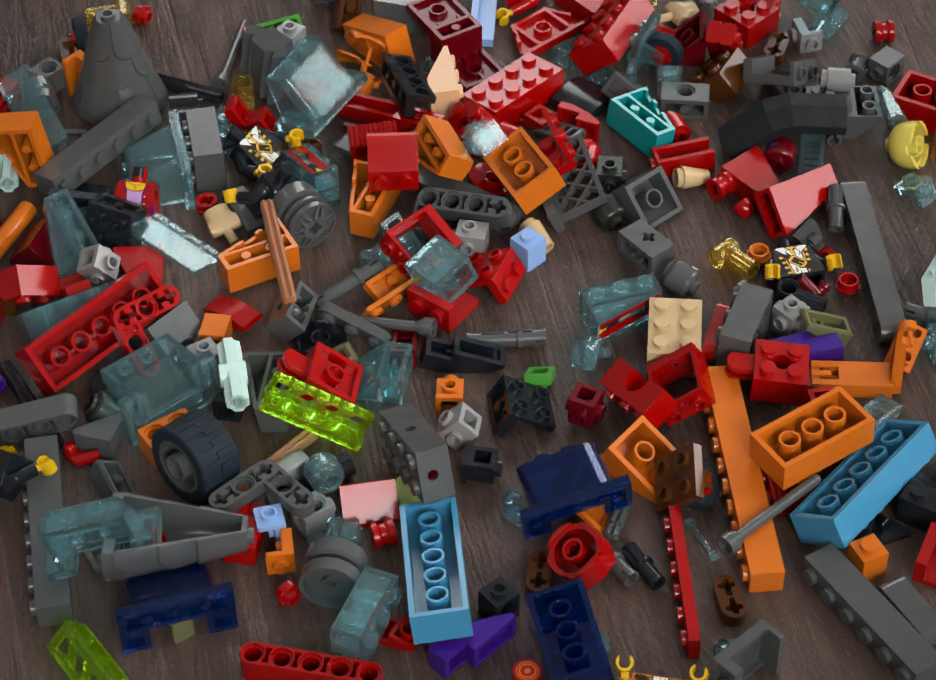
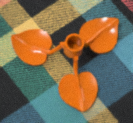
(347, 57)

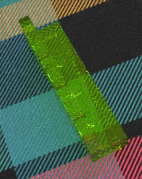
(313, 414)
(89, 648)

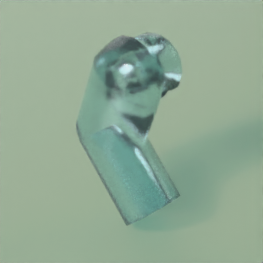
(511, 504)

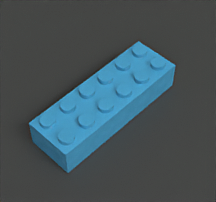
(864, 483)
(435, 571)

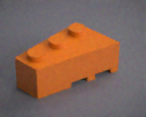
(390, 33)
(24, 143)
(441, 149)
(367, 207)
(252, 261)

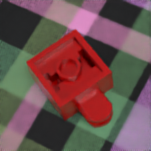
(752, 18)
(324, 370)
(766, 380)

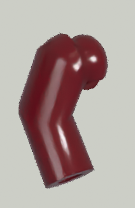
(807, 284)

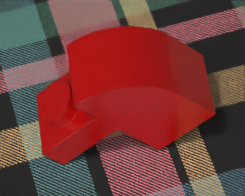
(241, 116)

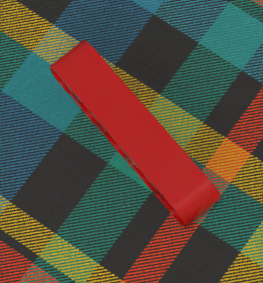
(277, 662)

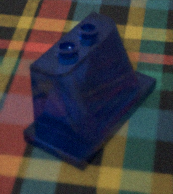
(568, 485)
(173, 598)

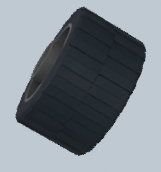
(195, 455)

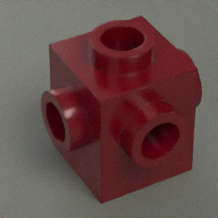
(586, 405)

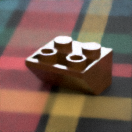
(722, 74)

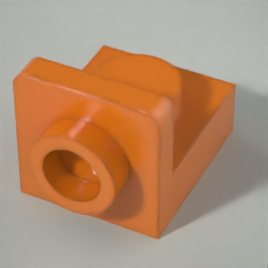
(283, 559)

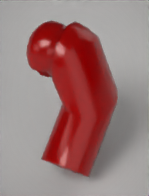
(78, 457)

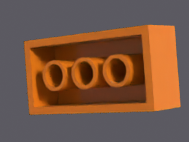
(811, 437)

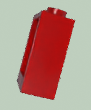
(429, 222)
(687, 360)

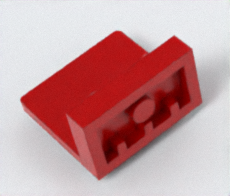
(555, 146)

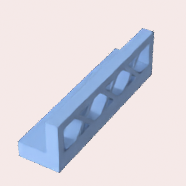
(485, 13)

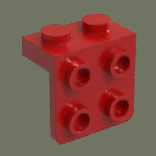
(499, 271)
(448, 315)

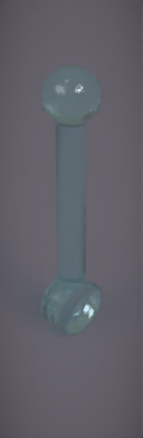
(690, 524)

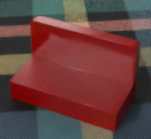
(925, 564)

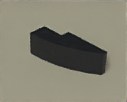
(461, 355)

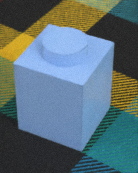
(529, 247)

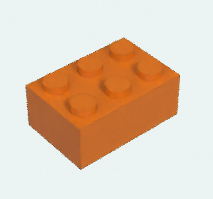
(524, 171)

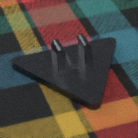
(885, 530)

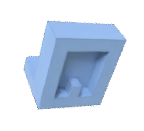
(270, 519)

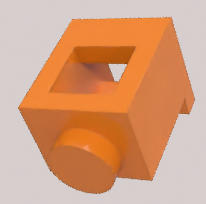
(448, 389)

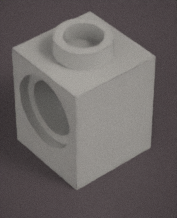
(318, 520)

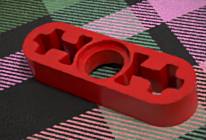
(709, 345)

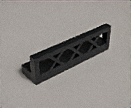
(404, 82)

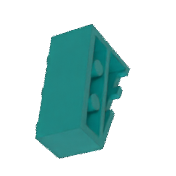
(639, 120)

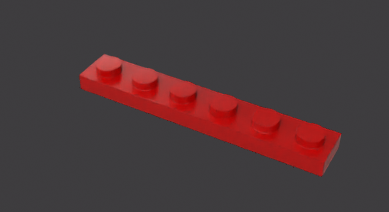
(683, 588)

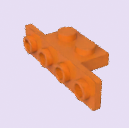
(385, 290)

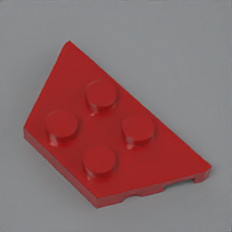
(545, 30)

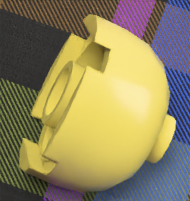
(907, 144)

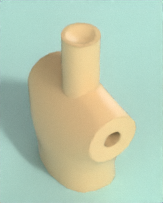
(679, 12)
(222, 222)

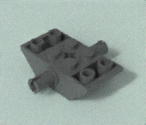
(862, 109)

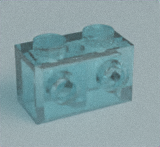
(483, 137)

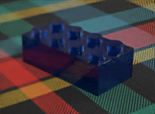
(569, 633)

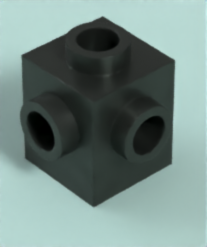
(610, 172)

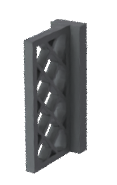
(555, 209)

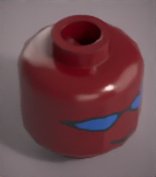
(781, 154)

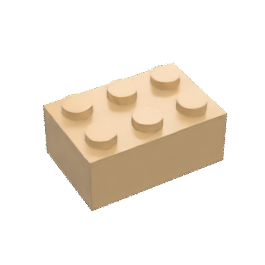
(672, 326)

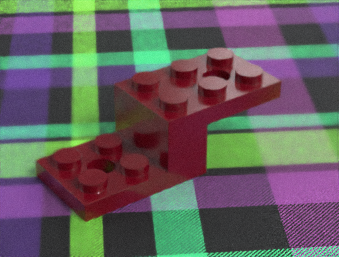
(462, 35)

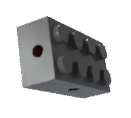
(416, 453)

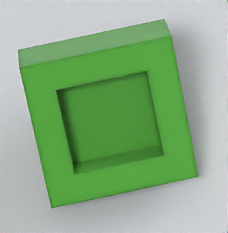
(540, 376)

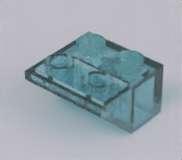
(441, 269)
(386, 373)

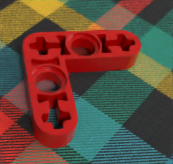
(133, 327)

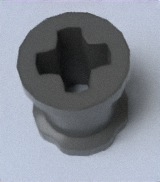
(858, 63)

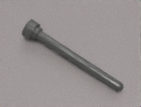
(222, 79)
(423, 326)
(731, 541)

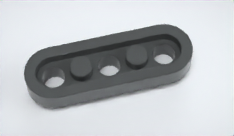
(353, 324)

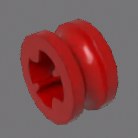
(205, 201)

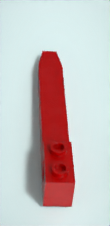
(375, 109)

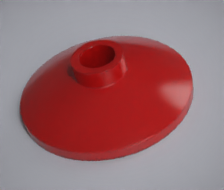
(484, 178)

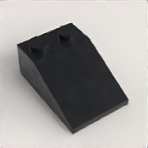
(918, 500)

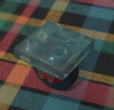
(653, 47)

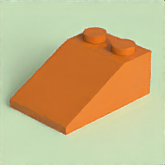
(635, 455)

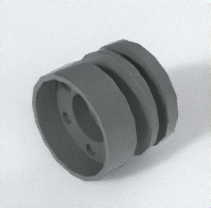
(304, 213)

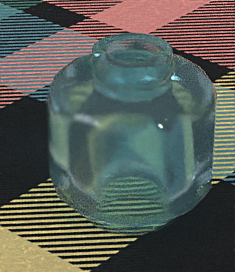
(324, 472)

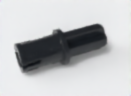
(643, 565)

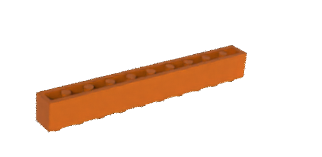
(743, 484)

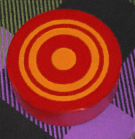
(527, 670)

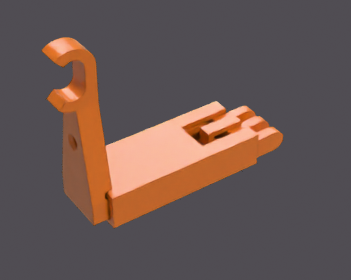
(866, 378)

